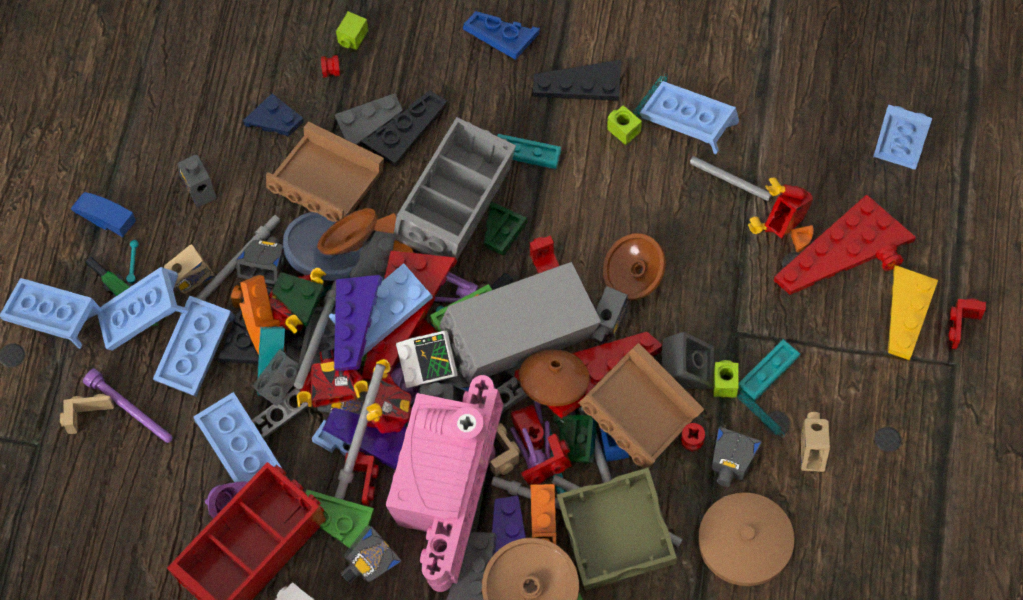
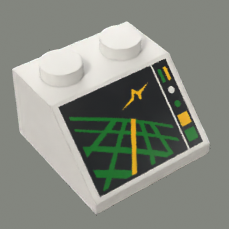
(426, 359)

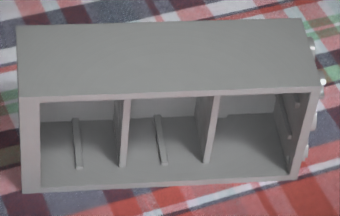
(454, 190)
(518, 320)

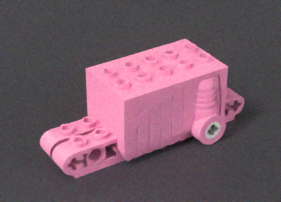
(444, 474)

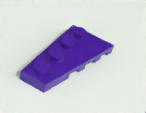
(353, 318)
(507, 521)

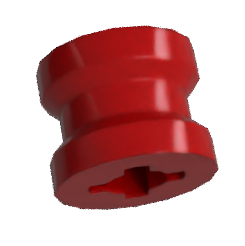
(330, 66)
(889, 257)
(692, 442)

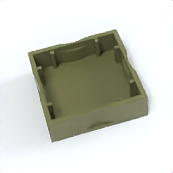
(617, 529)

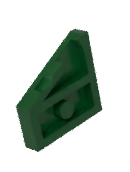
(502, 228)
(298, 295)
(580, 435)

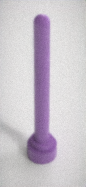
(95, 380)

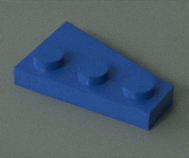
(504, 36)

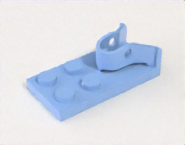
(690, 113)
(902, 136)
(397, 300)
(139, 307)
(49, 310)
(193, 346)
(235, 438)

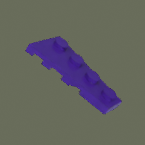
(382, 446)

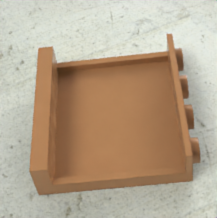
(326, 173)
(640, 406)

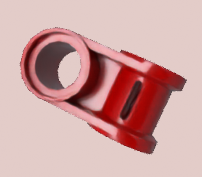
(528, 418)

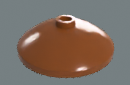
(348, 233)
(627, 258)
(554, 377)

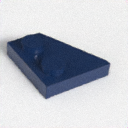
(274, 117)

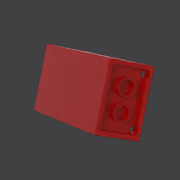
(249, 538)

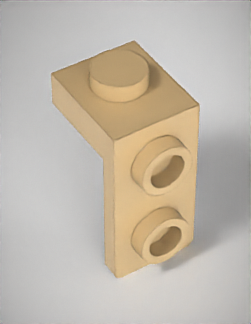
(79, 404)
(505, 462)

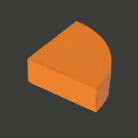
(802, 237)
(237, 296)

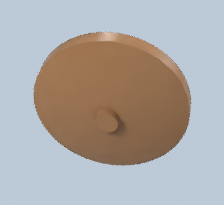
(746, 539)
(530, 572)

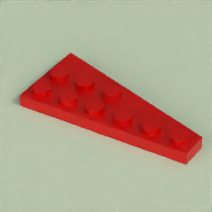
(844, 246)
(432, 273)
(602, 359)

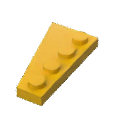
(909, 306)

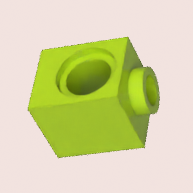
(352, 31)
(627, 132)
(722, 387)

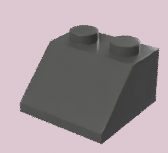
(689, 361)

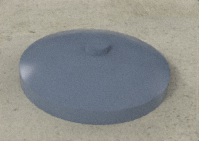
(302, 252)

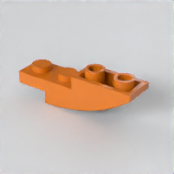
(256, 308)
(543, 512)

